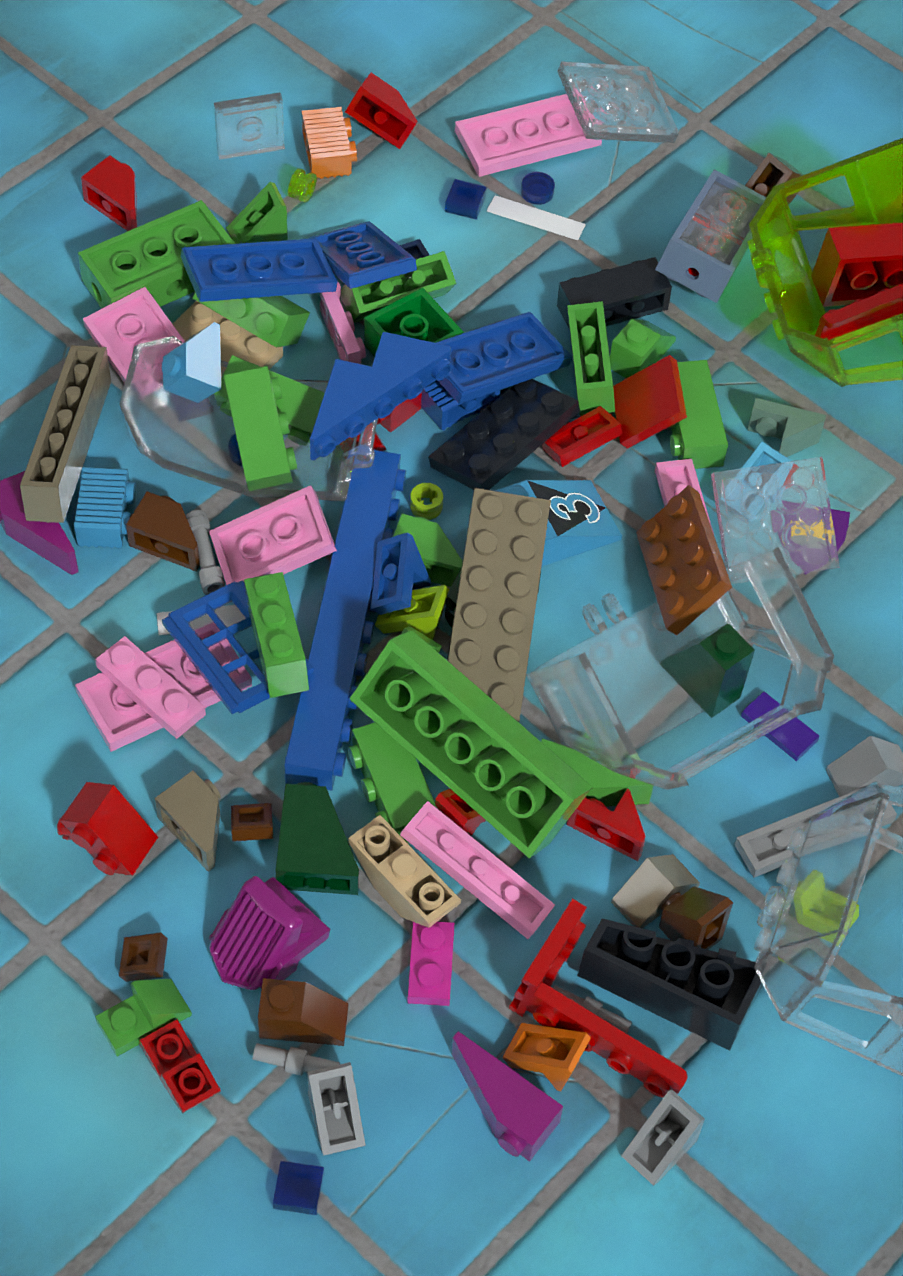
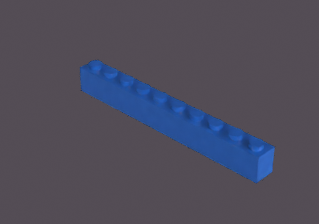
(343, 625)

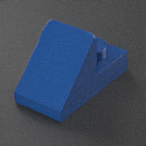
(397, 573)

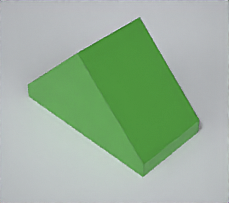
(261, 219)

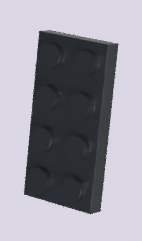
(504, 434)

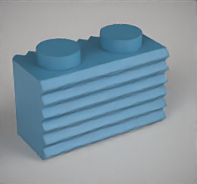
(103, 507)

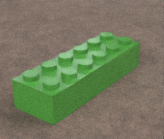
(470, 743)

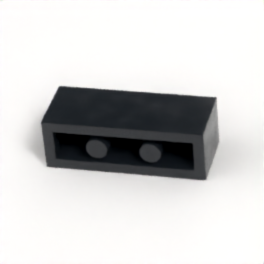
(625, 291)

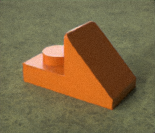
(546, 1051)

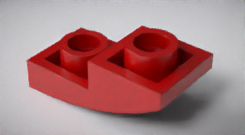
(179, 1066)

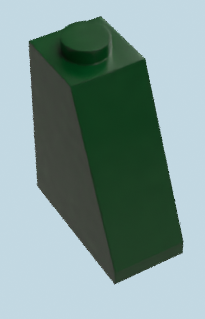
(712, 668)
(312, 844)

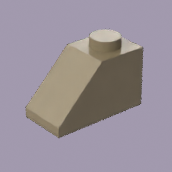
(193, 816)

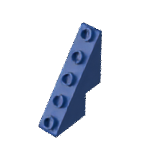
(365, 393)

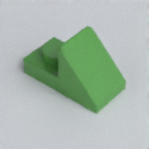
(149, 1009)

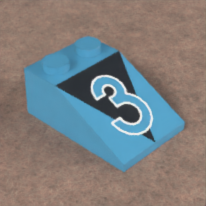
(576, 516)

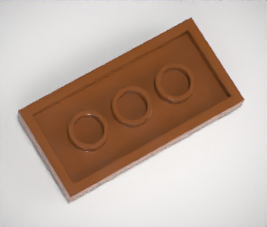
(683, 560)

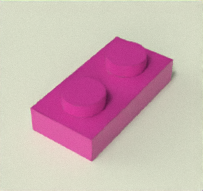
(431, 964)

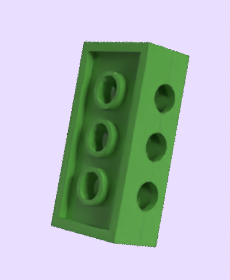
(150, 256)

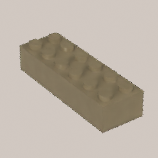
(499, 594)

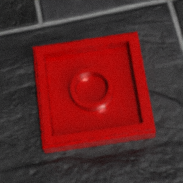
(649, 401)

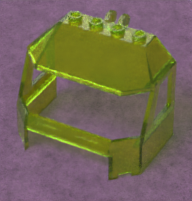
(784, 268)

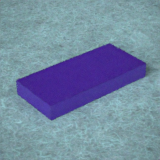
(792, 737)

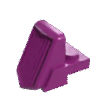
(264, 935)

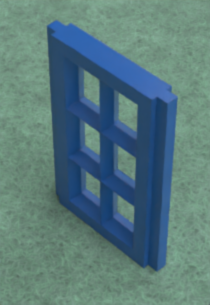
(202, 658)

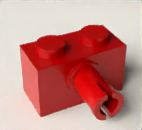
(107, 828)

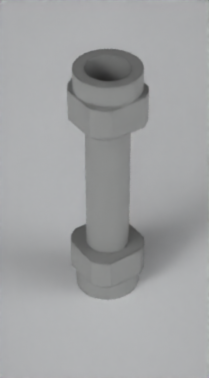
(210, 574)

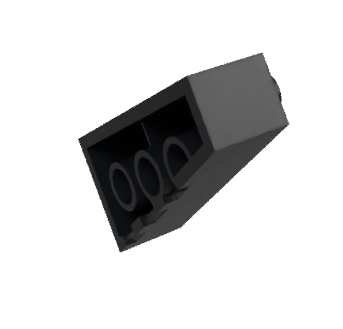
(673, 979)

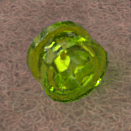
(302, 185)

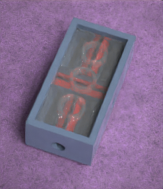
(711, 237)

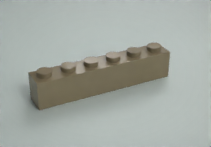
(66, 434)

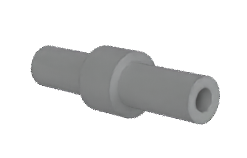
(596, 1007)
(294, 1060)

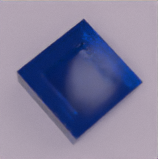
(465, 199)
(298, 1188)

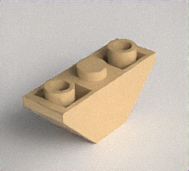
(401, 874)

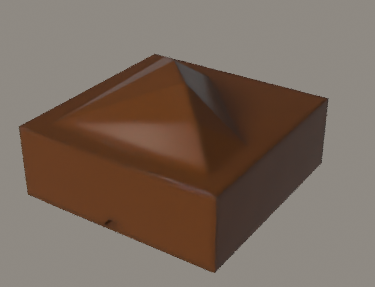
(251, 822)
(143, 957)

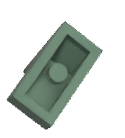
(793, 425)

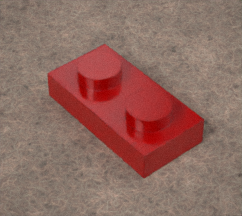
(582, 436)

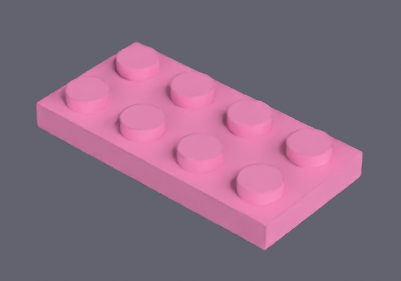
(522, 135)
(123, 720)

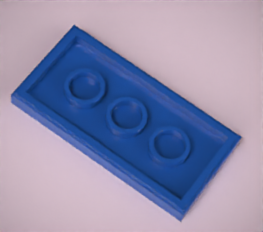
(364, 254)
(258, 269)
(501, 357)

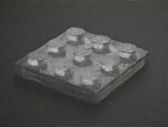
(617, 102)
(775, 508)

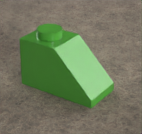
(638, 347)
(434, 547)

